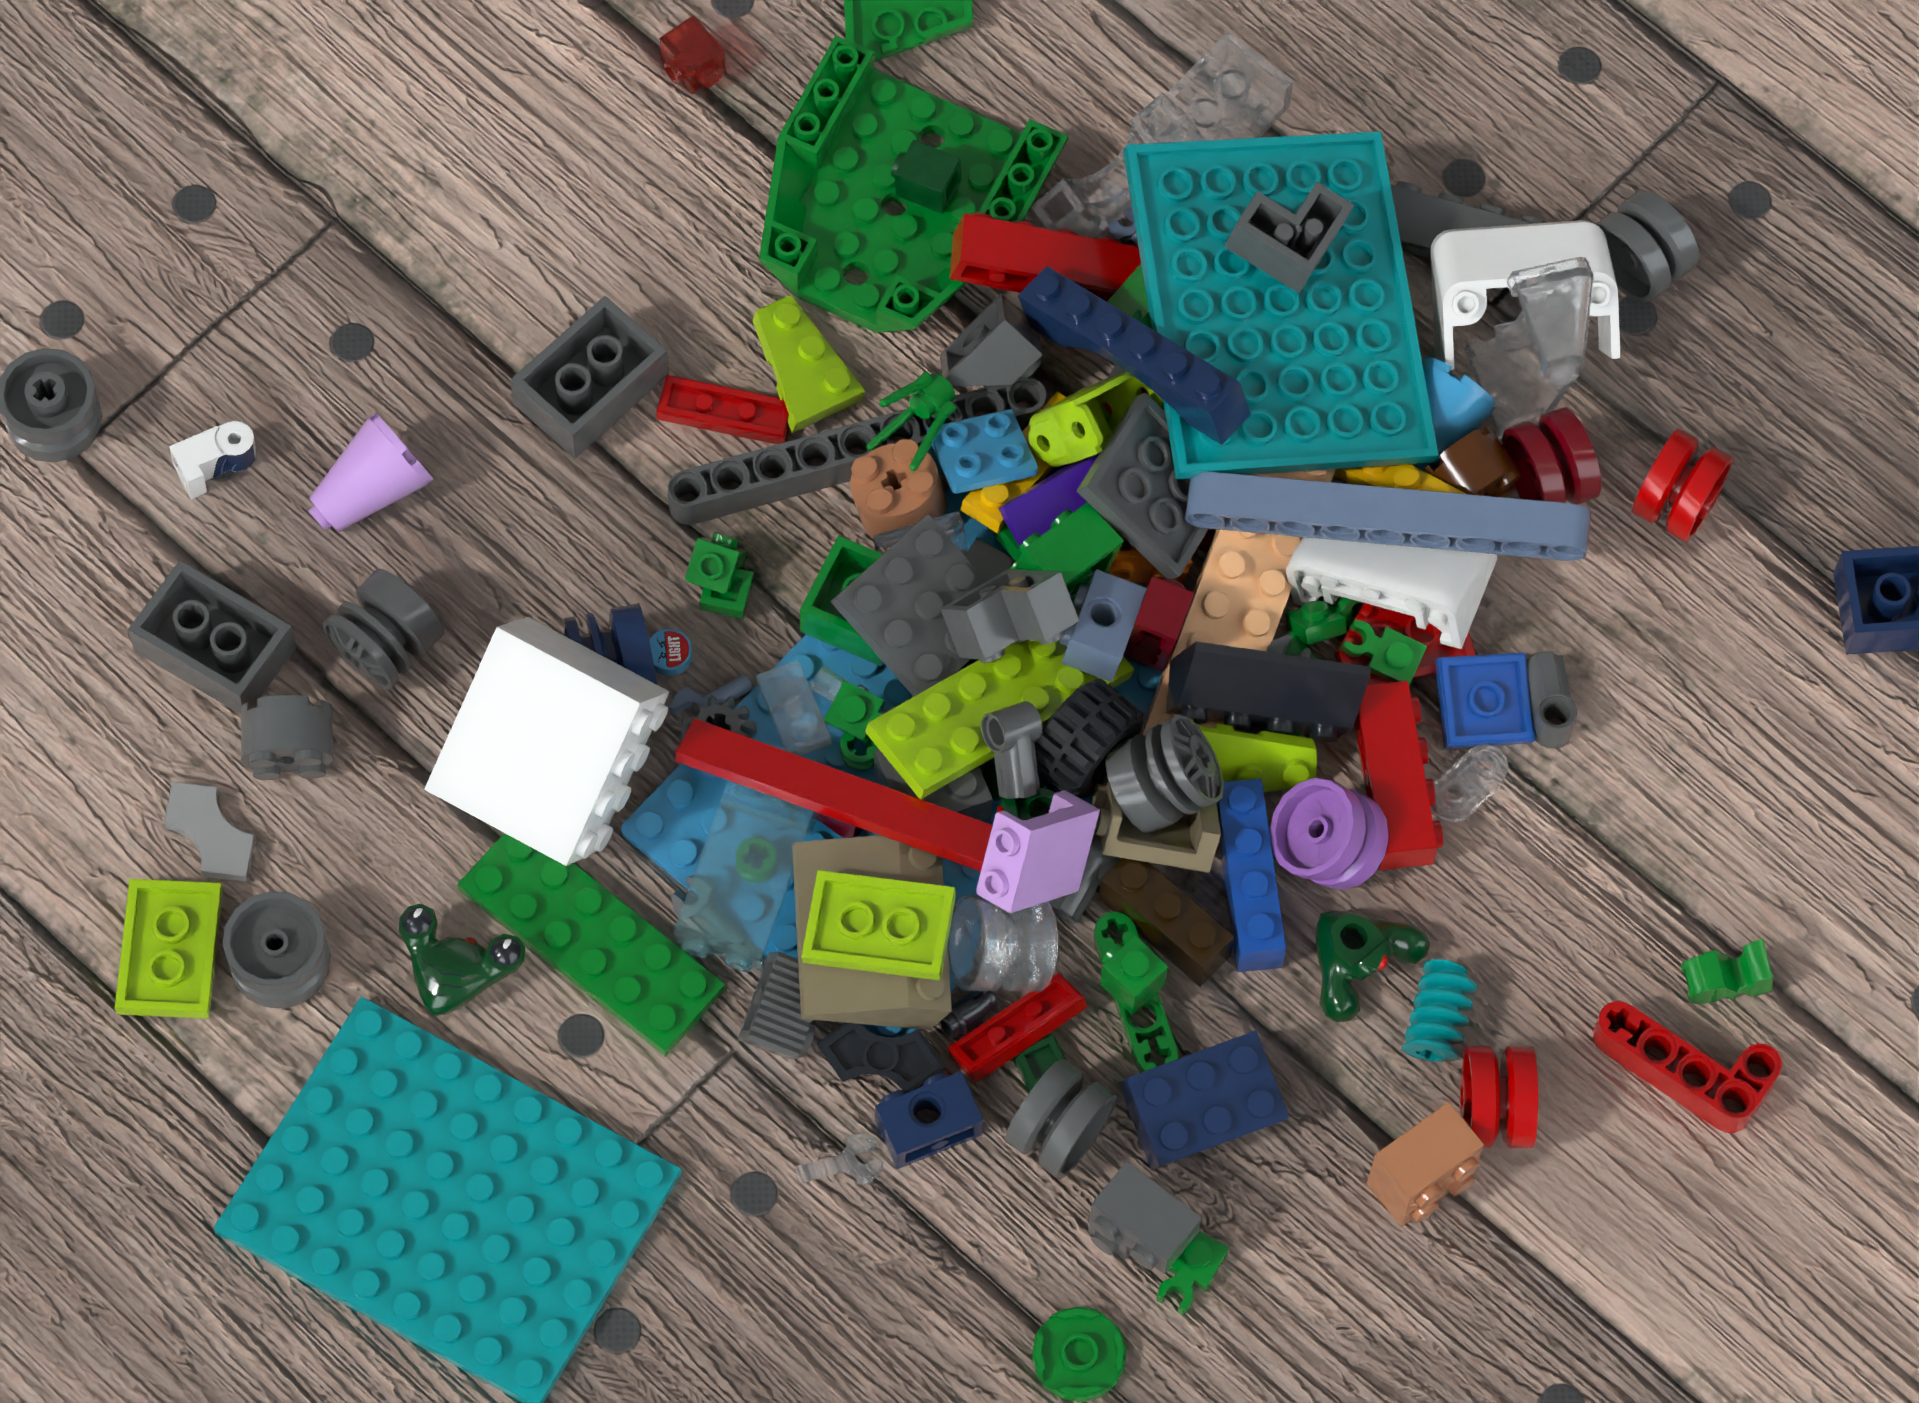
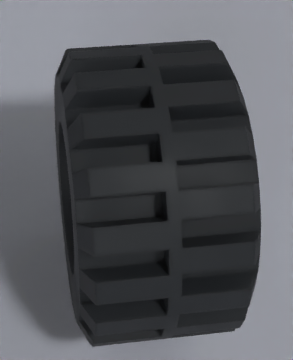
(1082, 733)

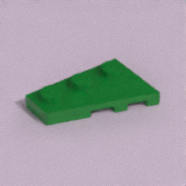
(901, 25)

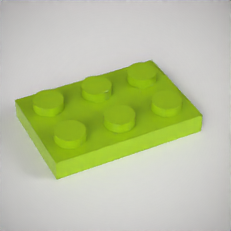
(879, 925)
(169, 948)

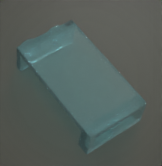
(742, 877)

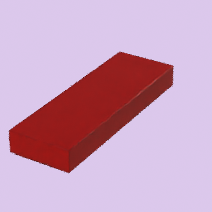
(723, 410)
(1016, 1028)

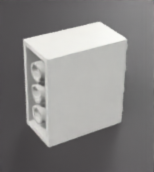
(548, 741)

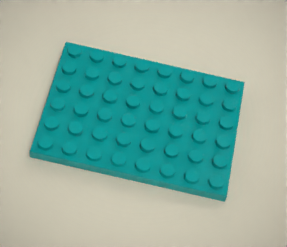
(1323, 369)
(448, 1202)

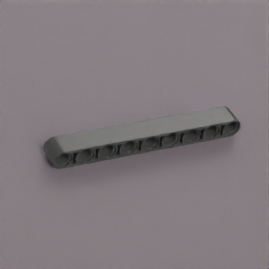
(829, 446)

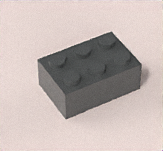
(589, 376)
(212, 637)

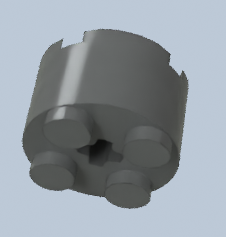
(286, 737)

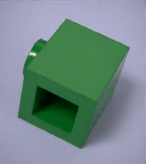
(1132, 974)

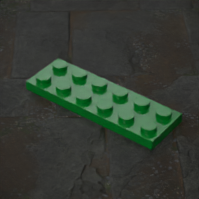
(593, 941)

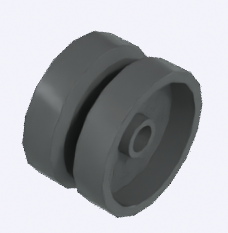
(1648, 245)
(49, 405)
(276, 949)
(1060, 1118)

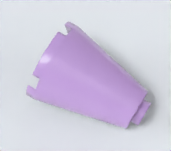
(367, 477)

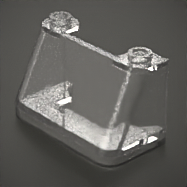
(1543, 350)

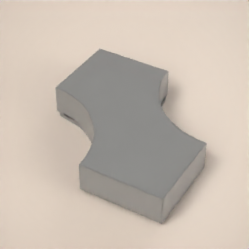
(196, 815)

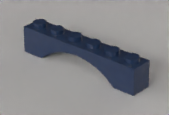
(1187, 383)

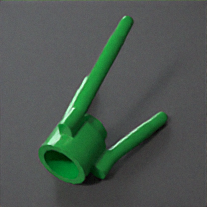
(930, 398)

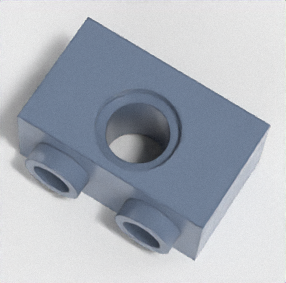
(1098, 647)

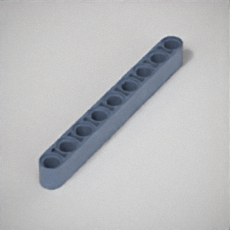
(1388, 516)

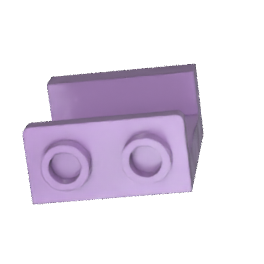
(1037, 856)

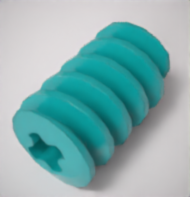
(1438, 1012)

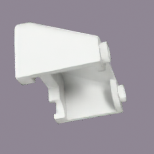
(1416, 581)

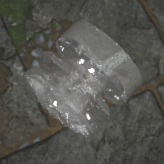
(1002, 948)

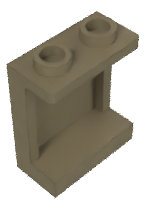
(1184, 844)

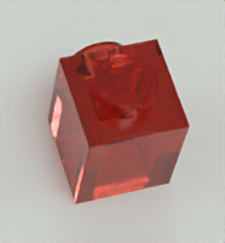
(692, 56)

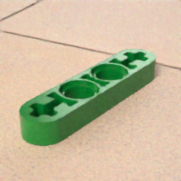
(1140, 1051)

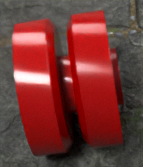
(1688, 488)
(1506, 1096)

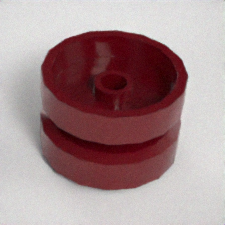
(1554, 459)

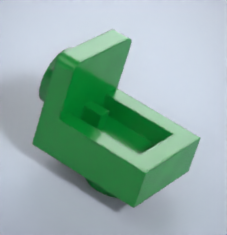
(715, 562)

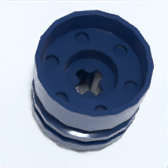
(624, 643)

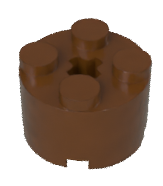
(1478, 466)

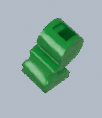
(1719, 976)

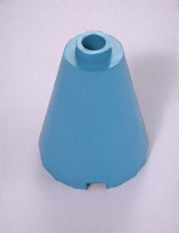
(1455, 405)

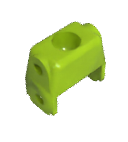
(1080, 422)

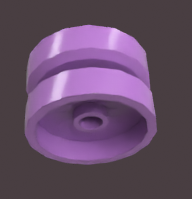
(1328, 834)

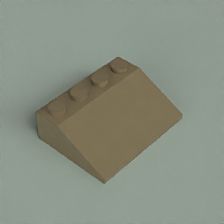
(855, 994)

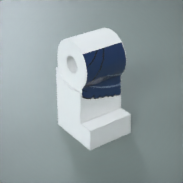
(213, 453)

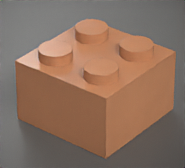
(1426, 1165)

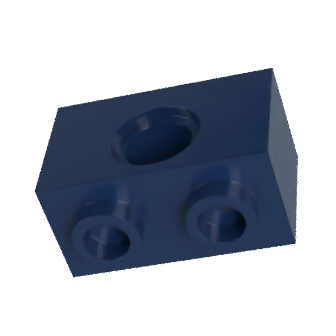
(913, 1140)

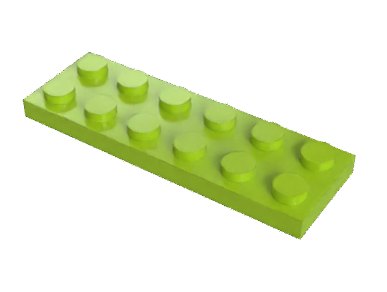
(939, 730)

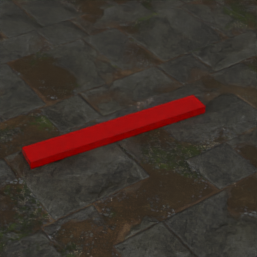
(835, 793)

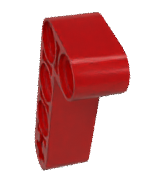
(1684, 1059)

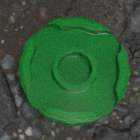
(1079, 1354)

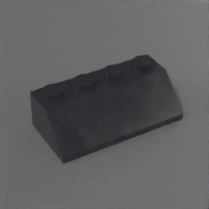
(1266, 690)

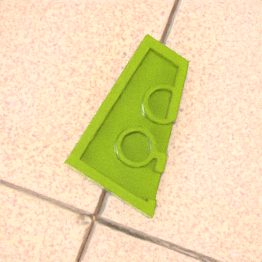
(806, 367)
(1268, 756)

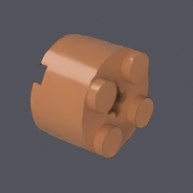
(892, 494)

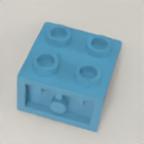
(982, 452)

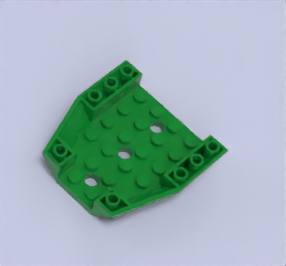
(837, 177)

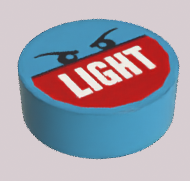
(670, 652)

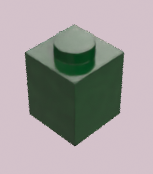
(926, 176)

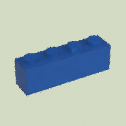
(1250, 877)

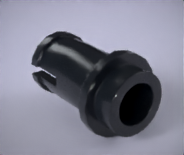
(967, 1012)

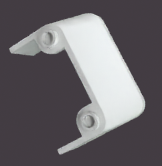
(1483, 258)

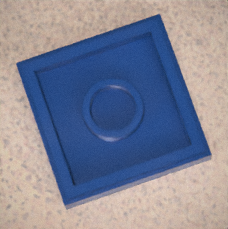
(1484, 700)

